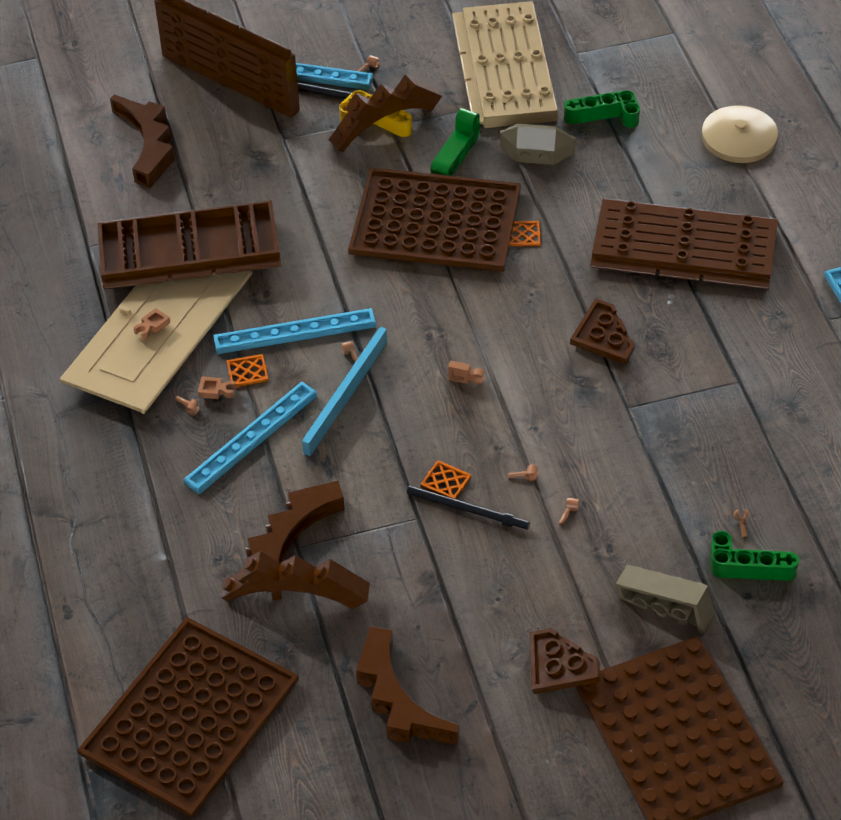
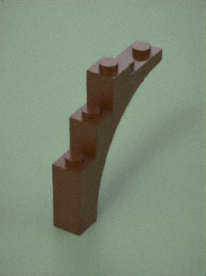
(365, 111)
(156, 151)
(303, 510)
(295, 574)
(389, 698)

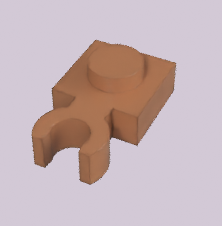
(153, 321)
(462, 373)
(214, 387)

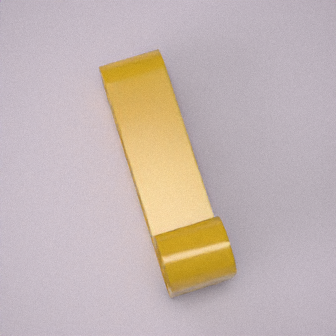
(397, 123)

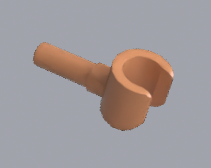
(371, 62)
(348, 348)
(191, 408)
(530, 474)
(571, 505)
(742, 521)

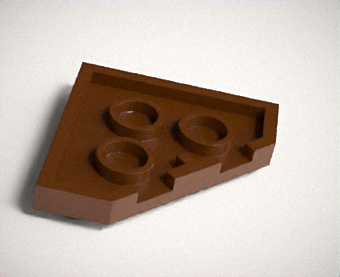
(603, 333)
(559, 663)

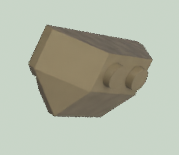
(537, 144)

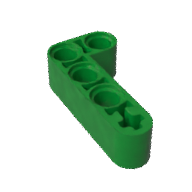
(603, 106)
(459, 143)
(750, 563)

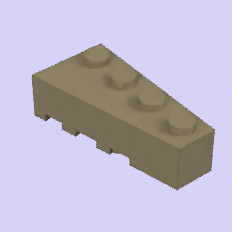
(667, 595)

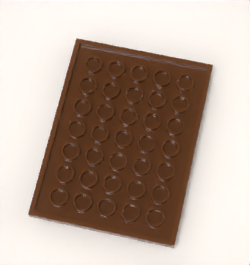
(435, 219)
(188, 716)
(678, 734)

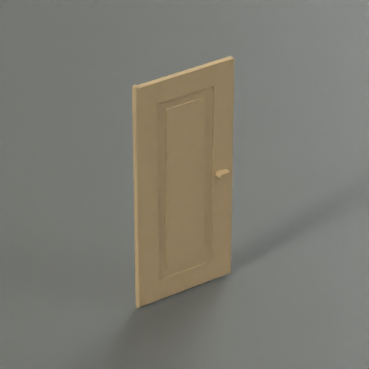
(137, 370)

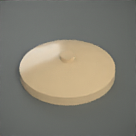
(739, 134)

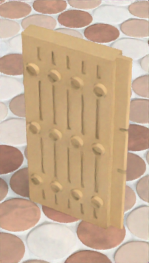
(505, 64)

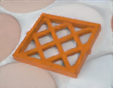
(524, 243)
(252, 380)
(463, 474)

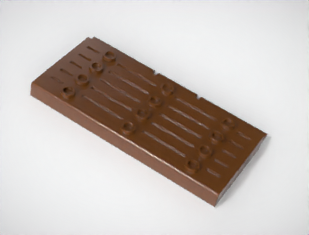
(229, 54)
(684, 243)
(188, 244)

